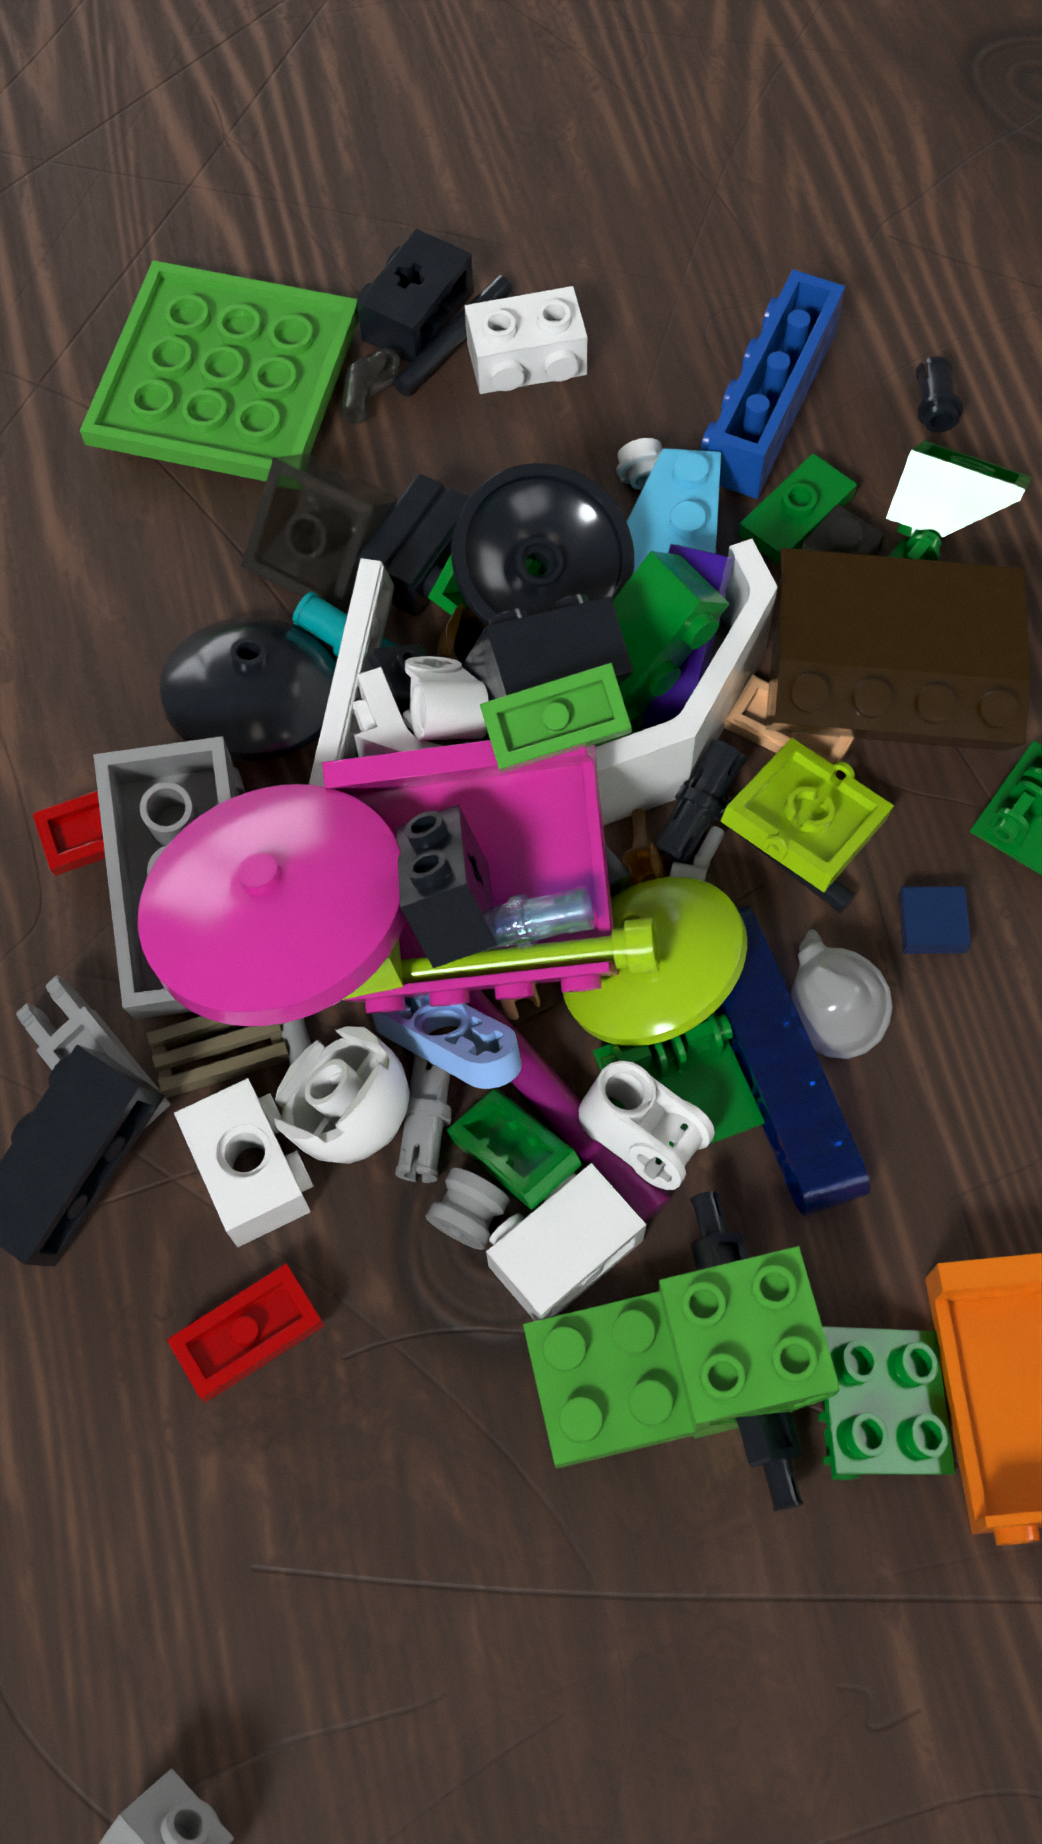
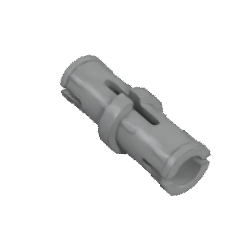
(424, 1122)

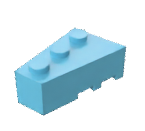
(677, 504)

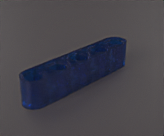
(790, 1084)

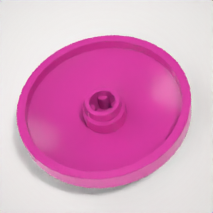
(272, 905)

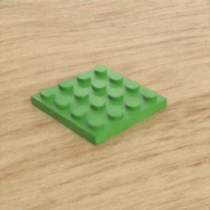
(220, 371)

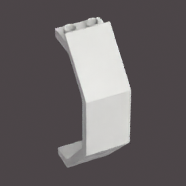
(654, 762)

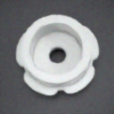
(637, 461)

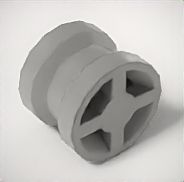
(468, 1208)

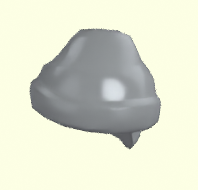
(840, 999)

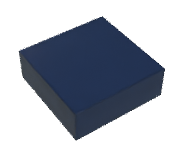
(934, 920)

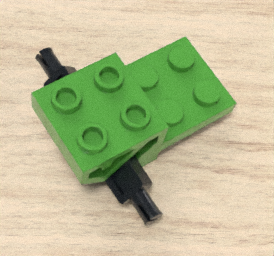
(692, 1360)

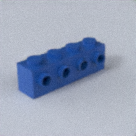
(774, 381)

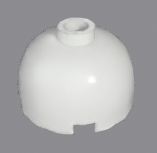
(343, 1097)

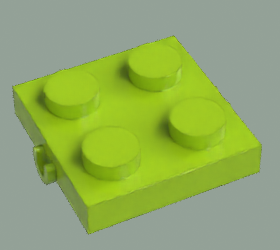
(807, 814)

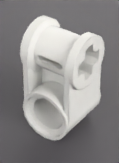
(444, 700)
(646, 1125)

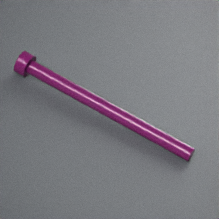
(561, 1110)

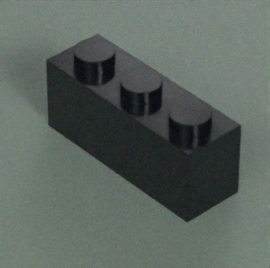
(69, 1152)

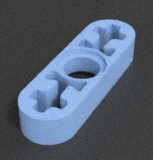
(455, 1052)

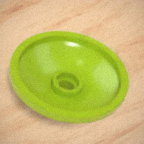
(699, 964)

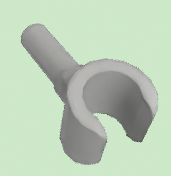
(702, 858)

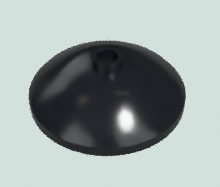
(545, 517)
(252, 684)

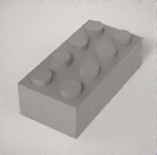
(143, 806)

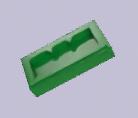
(796, 507)
(514, 1148)

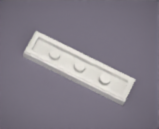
(361, 635)

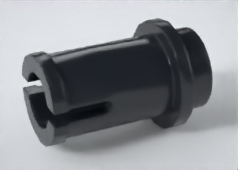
(939, 404)

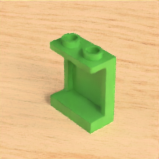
(556, 718)

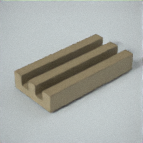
(216, 1072)

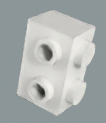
(529, 345)

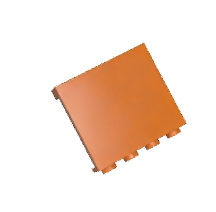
(992, 1377)

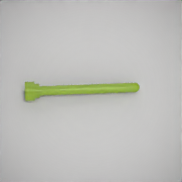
(629, 947)

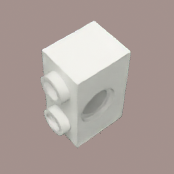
(252, 1200)

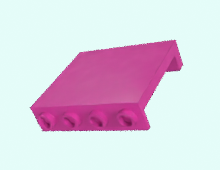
(533, 827)

